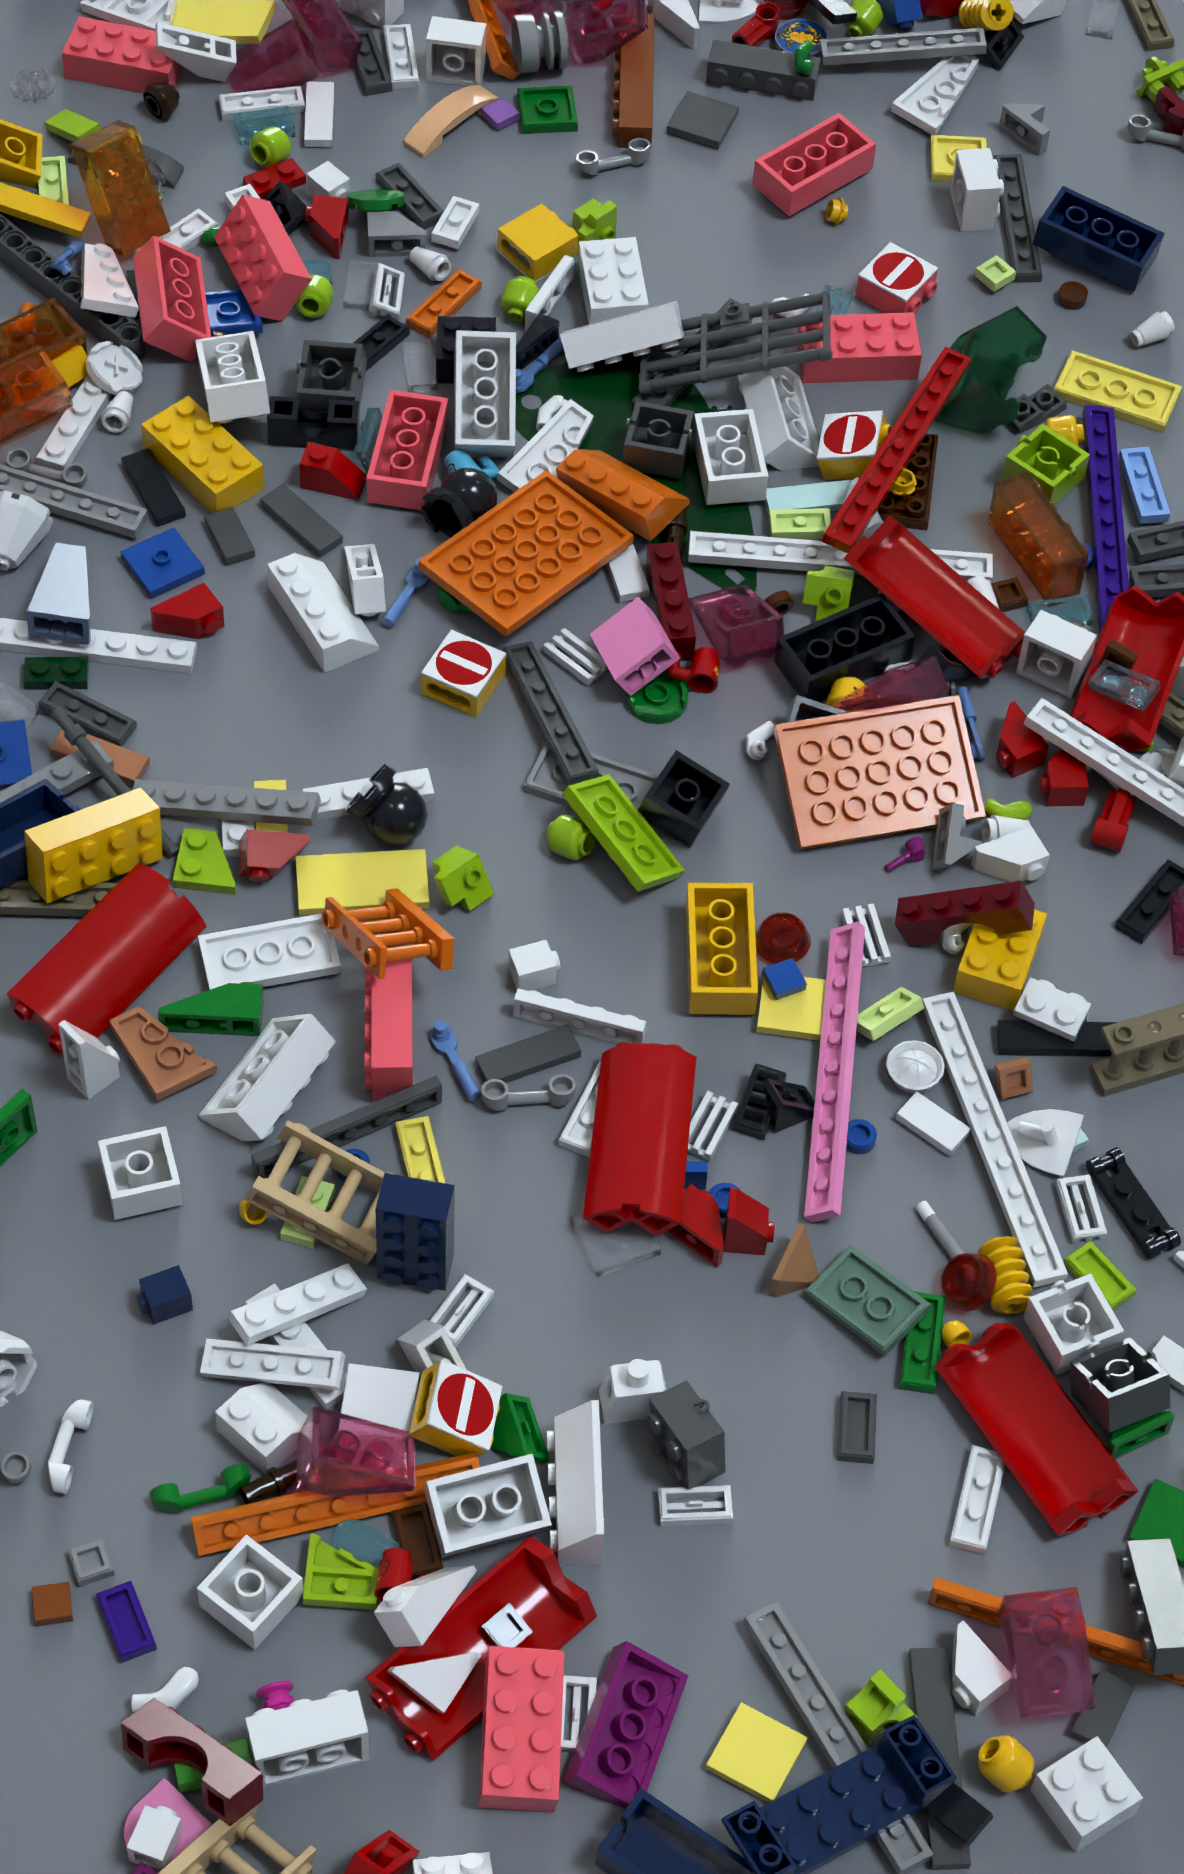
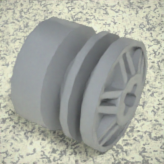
(541, 41)

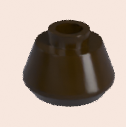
(161, 100)

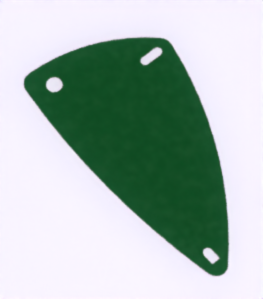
(608, 395)

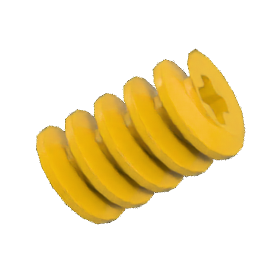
(986, 14)
(1011, 1290)

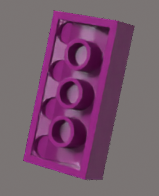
(626, 1726)

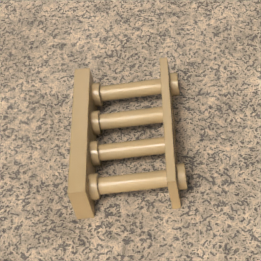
(299, 1209)
(216, 1845)

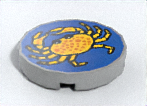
(795, 31)

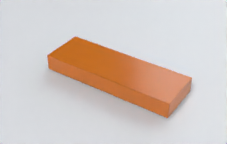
(444, 302)

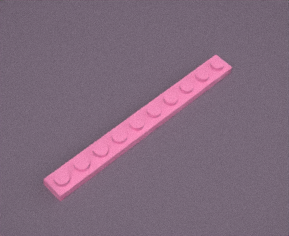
(835, 1073)

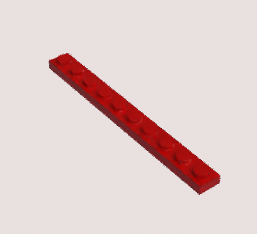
(896, 450)

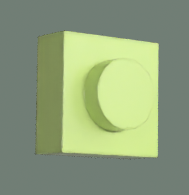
(995, 273)

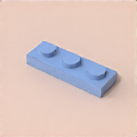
(1144, 485)

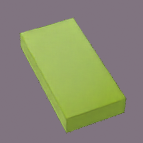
(71, 125)
(1108, 1278)

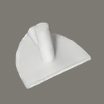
(725, 10)
(1046, 1138)

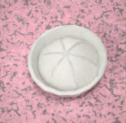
(915, 1066)

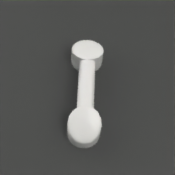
(76, 1416)

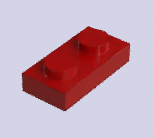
(266, 179)

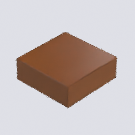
(52, 1603)

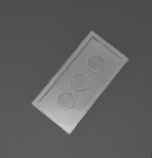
(549, 783)

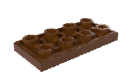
(914, 509)

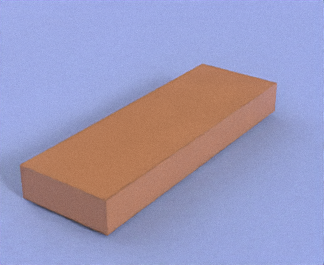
(127, 763)

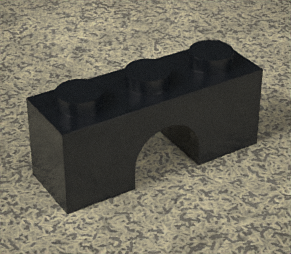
(293, 425)

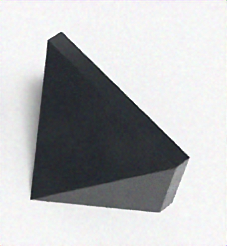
(1002, 44)
(287, 206)
(787, 1103)

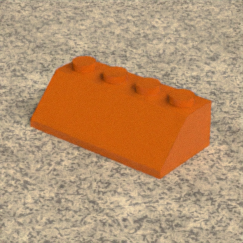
(621, 491)

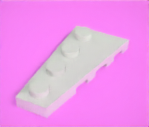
(936, 93)
(105, 283)
(548, 447)

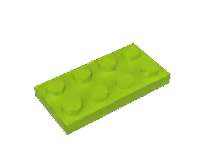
(623, 832)

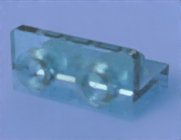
(253, 122)

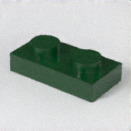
(44, 671)

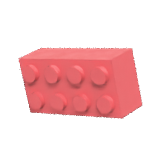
(116, 56)
(814, 164)
(262, 258)
(171, 298)
(866, 349)
(407, 449)
(388, 1030)
(521, 1729)

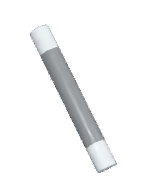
(938, 1229)

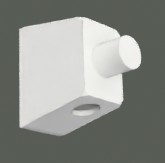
(628, 1390)

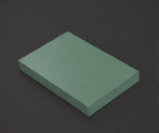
(867, 1300)

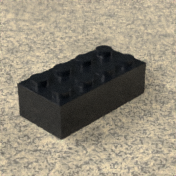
(845, 644)

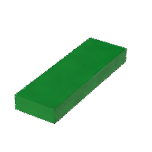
(923, 1348)

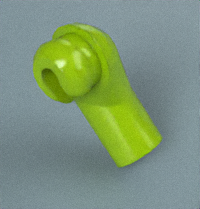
(1017, 809)

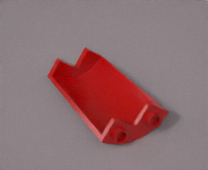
(937, 598)
(1158, 637)
(107, 957)
(640, 1137)
(1035, 1428)
(542, 1597)

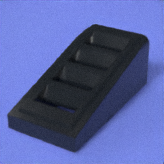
(536, 340)
(950, 665)
(758, 1075)

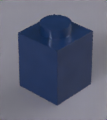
(164, 1295)

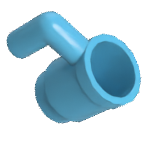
(459, 459)

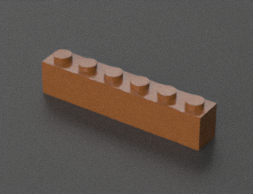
(634, 88)

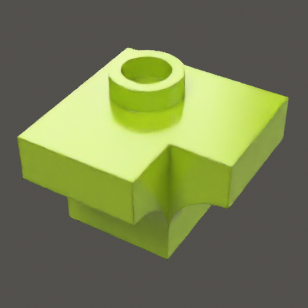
(595, 221)
(828, 590)
(462, 878)
(877, 1707)

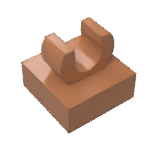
(1013, 1077)

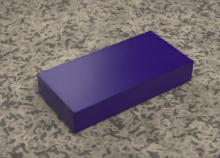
(126, 1621)

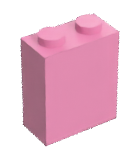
(634, 646)

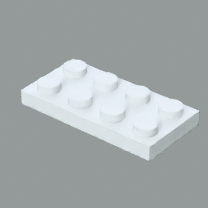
(270, 953)

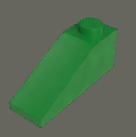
(222, 1010)

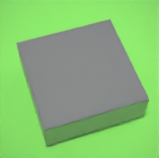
(91, 1562)

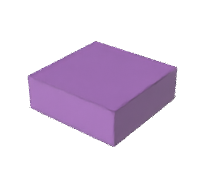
(500, 114)

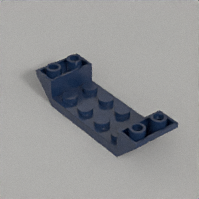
(843, 1804)

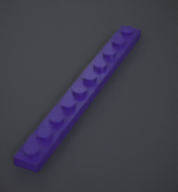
(1105, 507)

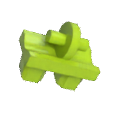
(1160, 74)

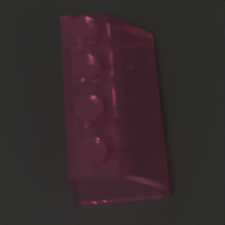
(327, 31)

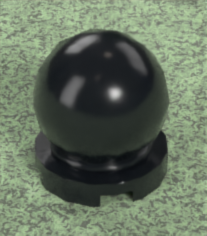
(459, 500)
(390, 809)

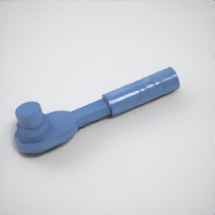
(61, 263)
(525, 378)
(415, 580)
(970, 718)
(446, 1043)

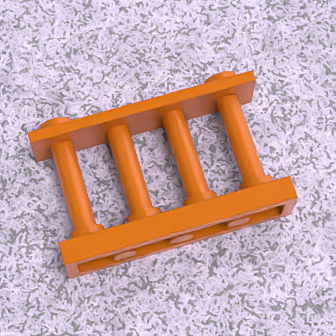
(399, 915)

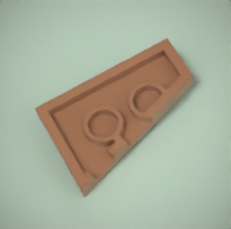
(158, 1055)

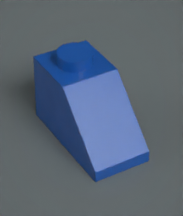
(901, 12)

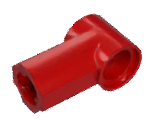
(759, 27)
(1112, 825)

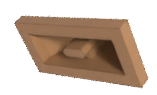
(797, 1266)

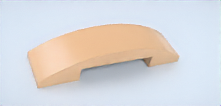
(445, 115)

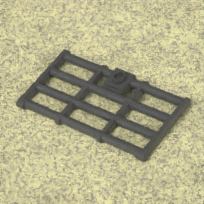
(736, 324)

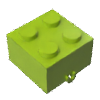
(1049, 460)

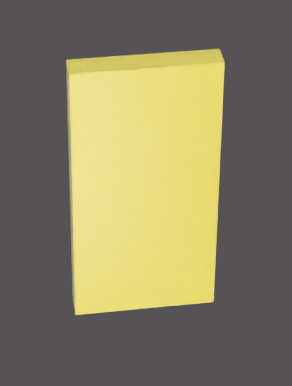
(230, 19)
(1131, 393)
(360, 879)

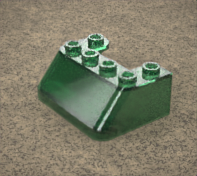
(996, 354)

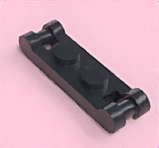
(1132, 1204)

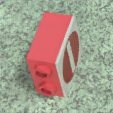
(896, 281)

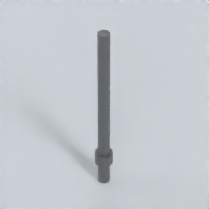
(77, 736)

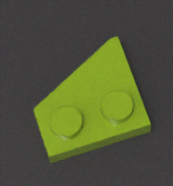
(202, 863)
(338, 1578)

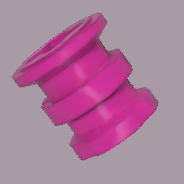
(276, 1695)

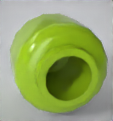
(867, 20)
(270, 147)
(517, 297)
(315, 298)
(570, 837)

